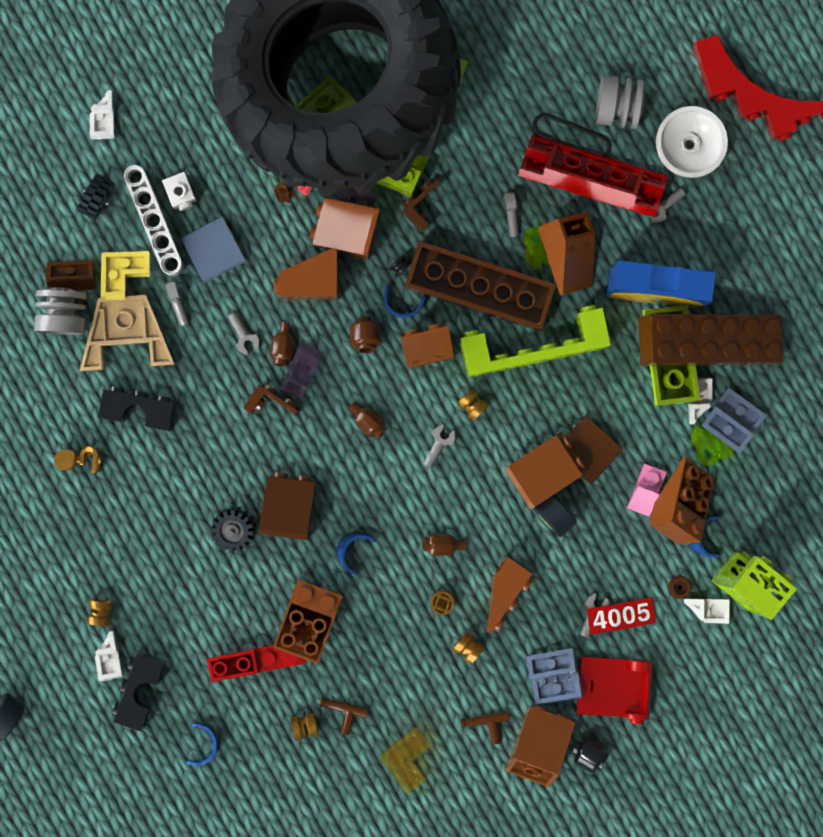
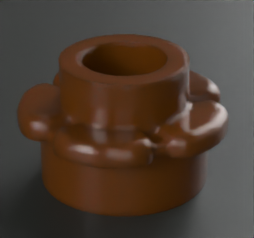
(283, 192)
(673, 587)

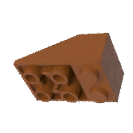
(570, 251)
(427, 346)
(683, 504)
(506, 585)
(307, 621)

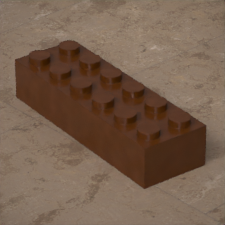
(479, 286)
(710, 340)

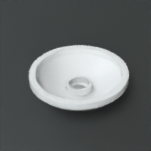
(703, 130)

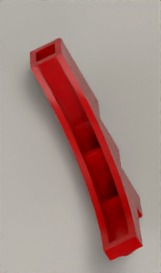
(751, 101)

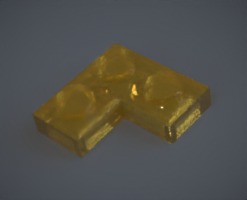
(400, 758)

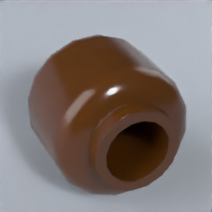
(365, 335)

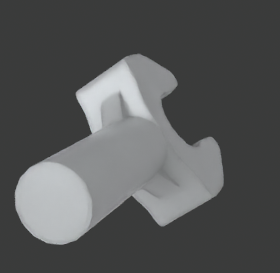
(666, 203)
(510, 204)
(174, 297)
(242, 333)
(438, 445)
(590, 603)

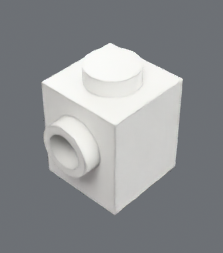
(179, 191)

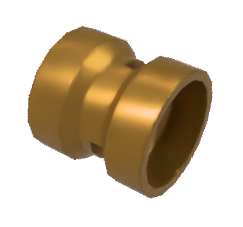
(477, 408)
(442, 599)
(100, 612)
(467, 647)
(299, 729)

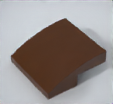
(594, 447)

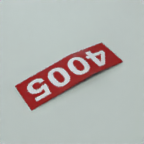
(621, 616)

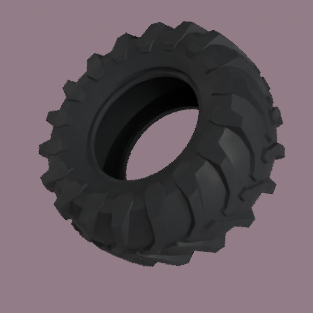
(345, 146)

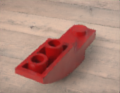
(250, 662)

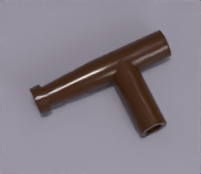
(349, 710)
(492, 721)

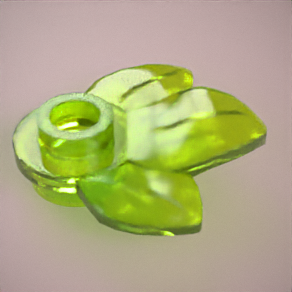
(535, 252)
(705, 440)

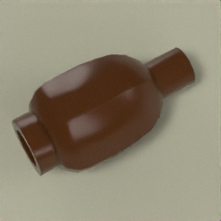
(282, 346)
(368, 421)
(442, 544)

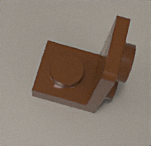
(418, 218)
(256, 400)

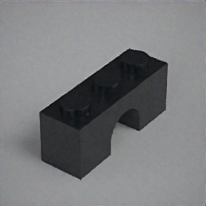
(116, 404)
(130, 710)

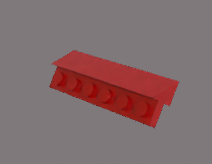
(593, 176)

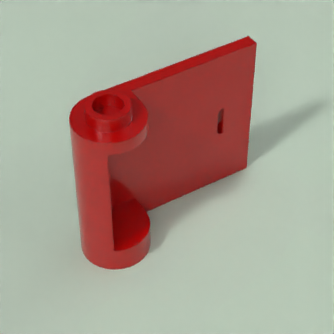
(618, 688)

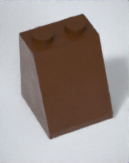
(287, 506)

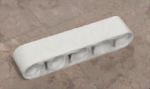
(151, 209)

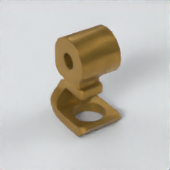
(70, 458)

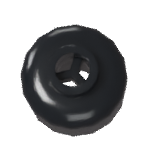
(590, 754)

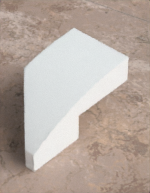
(102, 118)
(696, 408)
(710, 609)
(108, 659)

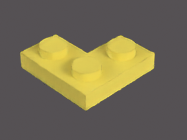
(119, 266)

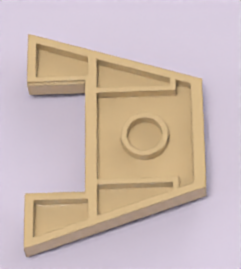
(123, 324)

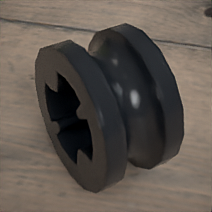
(400, 266)

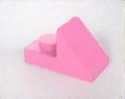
(646, 489)

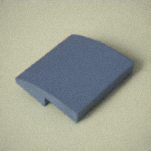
(213, 249)
(733, 420)
(555, 676)

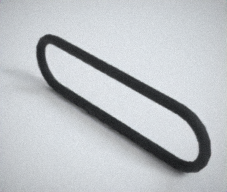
(571, 125)

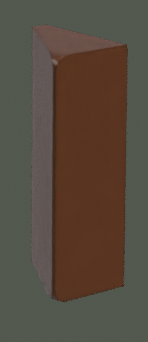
(71, 274)

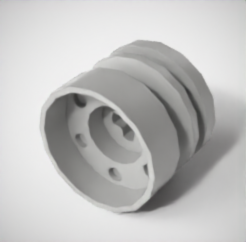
(619, 102)
(60, 312)

